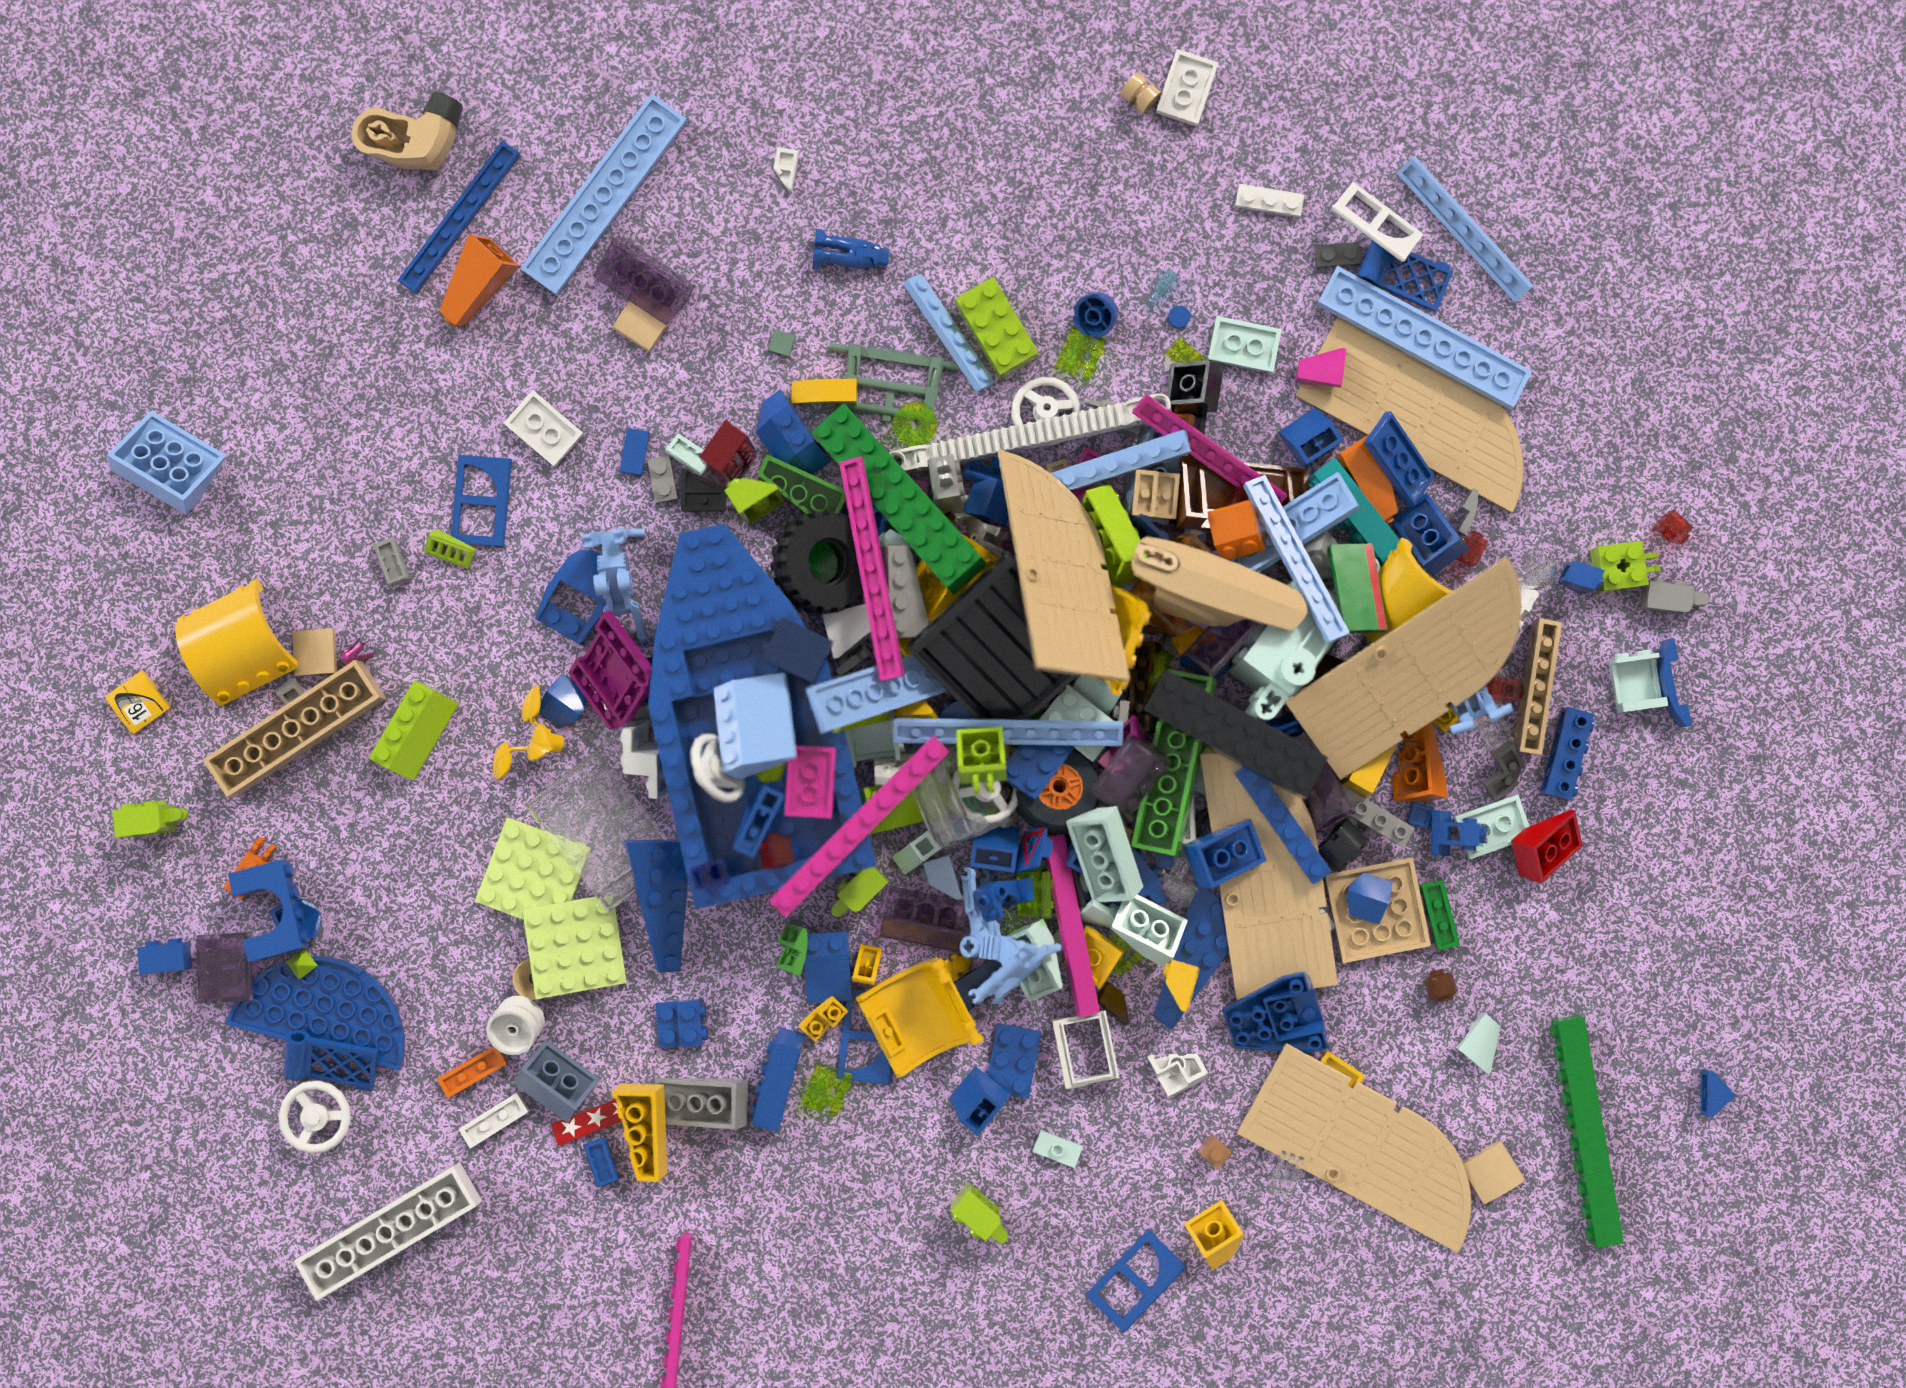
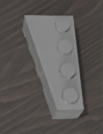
(904, 591)

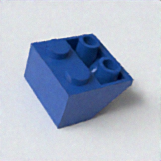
(1310, 437)
(996, 849)
(978, 1100)

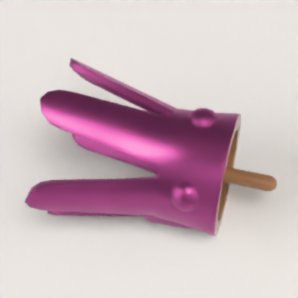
(349, 654)

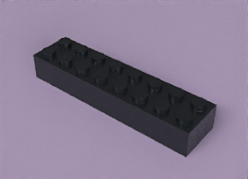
(1234, 734)

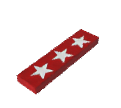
(586, 1122)

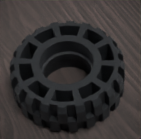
(793, 570)

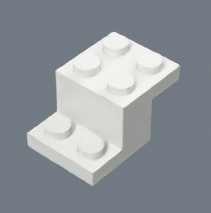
(643, 757)

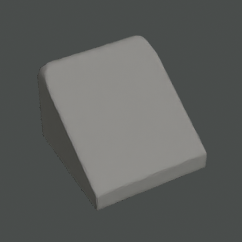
(289, 691)

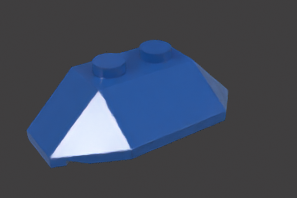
(788, 436)

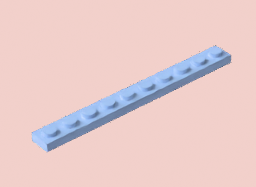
(1014, 731)

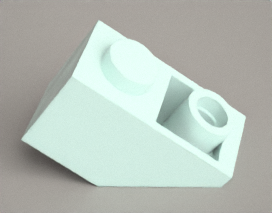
(915, 853)

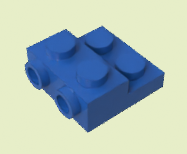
(681, 1023)

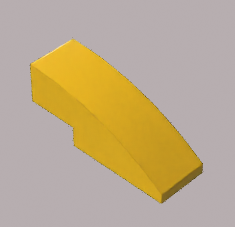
(824, 391)

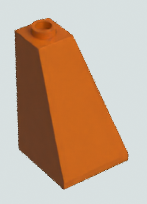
(477, 277)
(1369, 478)

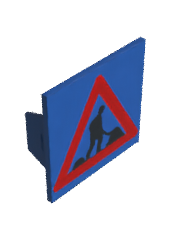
(1033, 847)

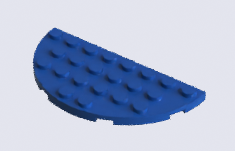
(329, 1004)

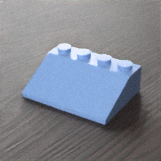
(166, 462)
(754, 724)

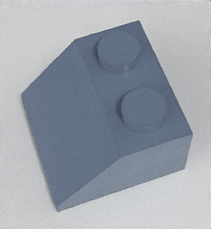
(941, 876)

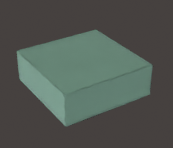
(782, 343)

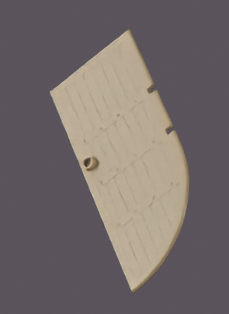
(1446, 421)
(1061, 575)
(1413, 671)
(1273, 907)
(1362, 1145)

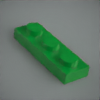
(1439, 914)

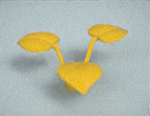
(541, 742)

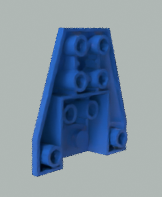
(1278, 1015)

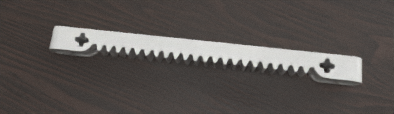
(1026, 435)

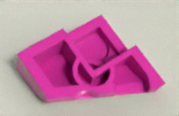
(1322, 369)

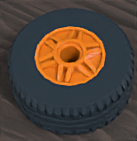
(1054, 808)

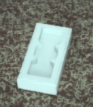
(686, 453)
(1057, 1148)

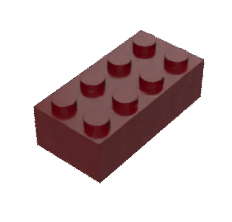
(728, 453)

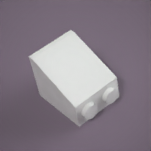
(847, 630)

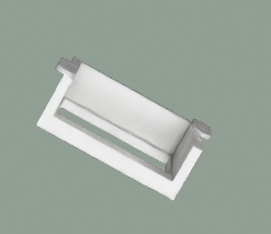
(1069, 1081)

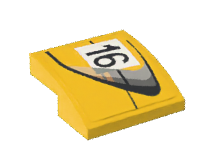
(137, 702)

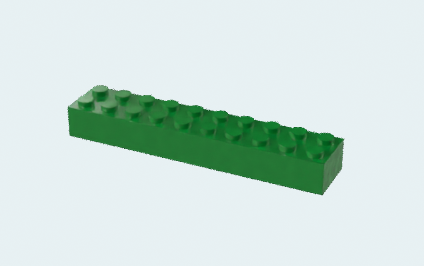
(902, 501)

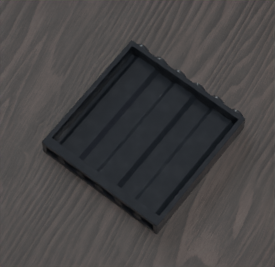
(985, 649)

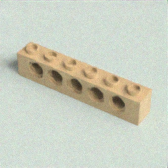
(1537, 686)

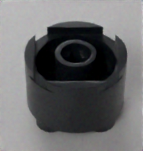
(1342, 845)

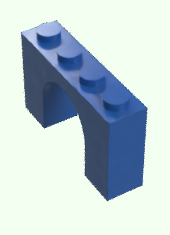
(290, 933)

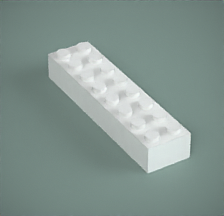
(388, 1231)

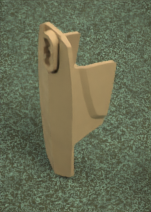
(1214, 589)

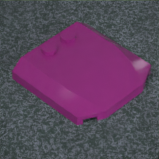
(613, 673)

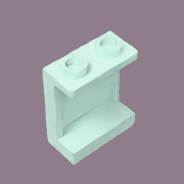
(1636, 682)
(873, 741)

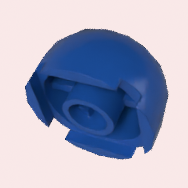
(1095, 314)

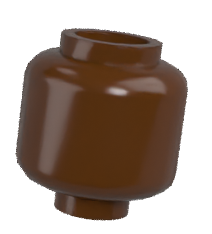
(1440, 986)

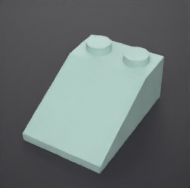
(1149, 929)
(1046, 976)

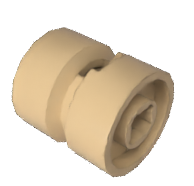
(1140, 93)

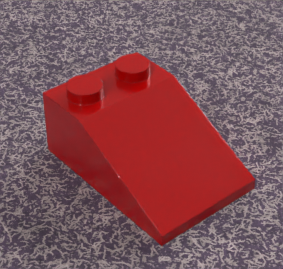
(1546, 846)

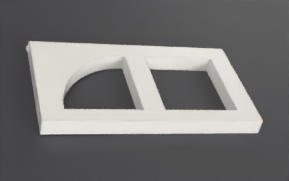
(1397, 247)

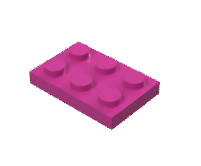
(811, 782)

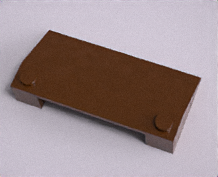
(1205, 490)

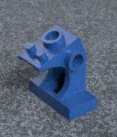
(1471, 833)
(995, 895)

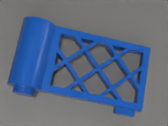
(1377, 265)
(300, 1062)

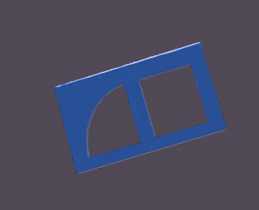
(500, 471)
(876, 1072)
(1169, 1269)

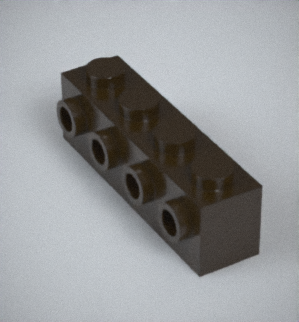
(1140, 683)

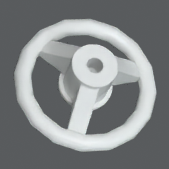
(1044, 406)
(709, 770)
(985, 796)
(314, 1116)

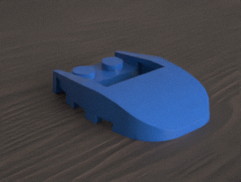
(579, 573)

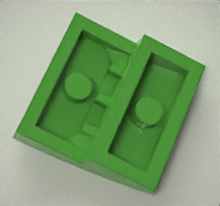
(795, 950)

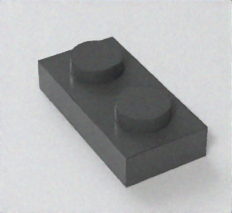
(1337, 255)

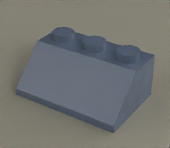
(556, 1081)

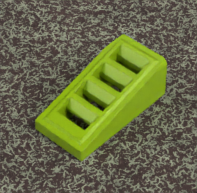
(439, 552)

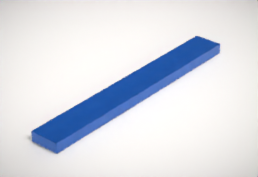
(459, 217)

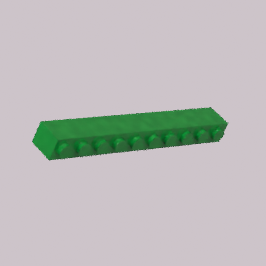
(1587, 1131)

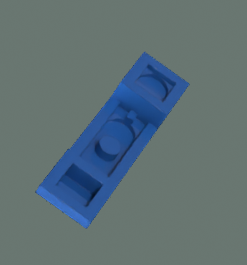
(1668, 653)

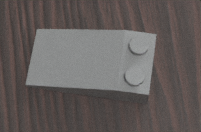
(706, 1102)

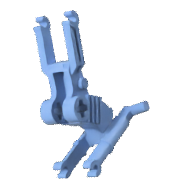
(614, 574)
(1476, 706)
(1016, 957)

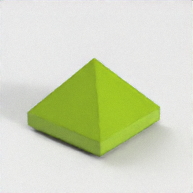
(301, 963)

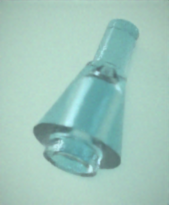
(1164, 284)

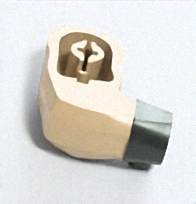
(409, 141)

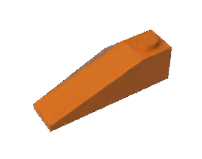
(1420, 768)

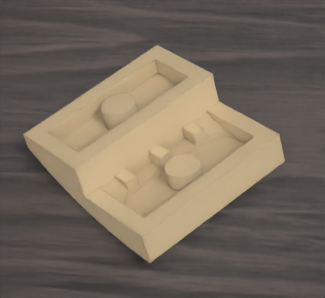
(639, 326)
(1155, 494)
(315, 651)
(1493, 1172)

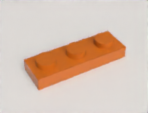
(472, 1071)

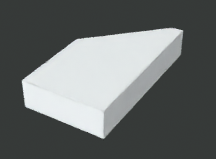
(786, 165)

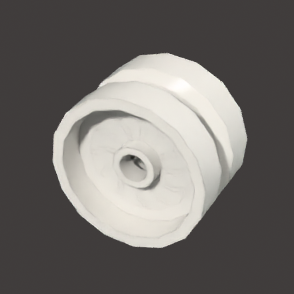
(515, 1025)

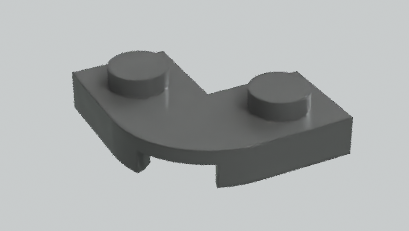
(1506, 778)

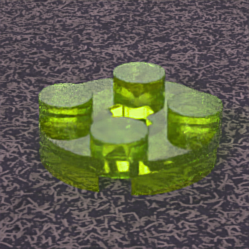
(904, 430)
(1161, 661)

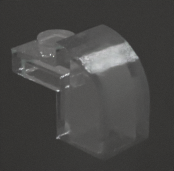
(1175, 884)

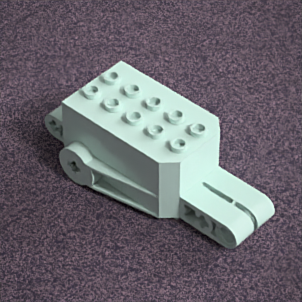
(1280, 662)

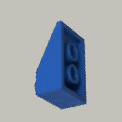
(1431, 535)
(1224, 854)
(828, 967)

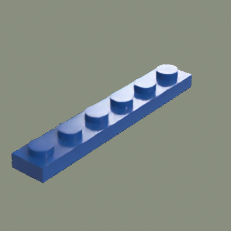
(1284, 825)

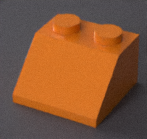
(1237, 530)

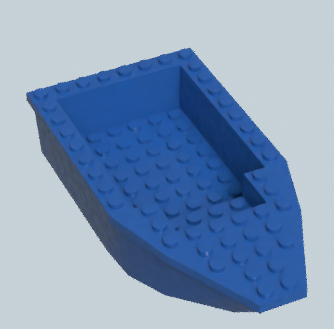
(709, 634)

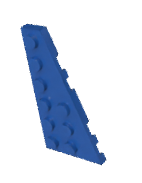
(662, 896)
(1201, 945)

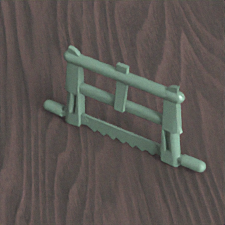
(930, 392)

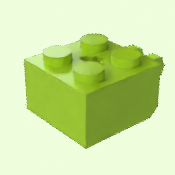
(1632, 562)
(981, 757)
(147, 819)
(859, 890)
(978, 1214)

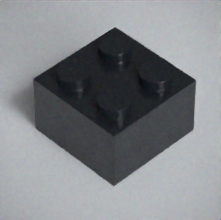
(1194, 387)

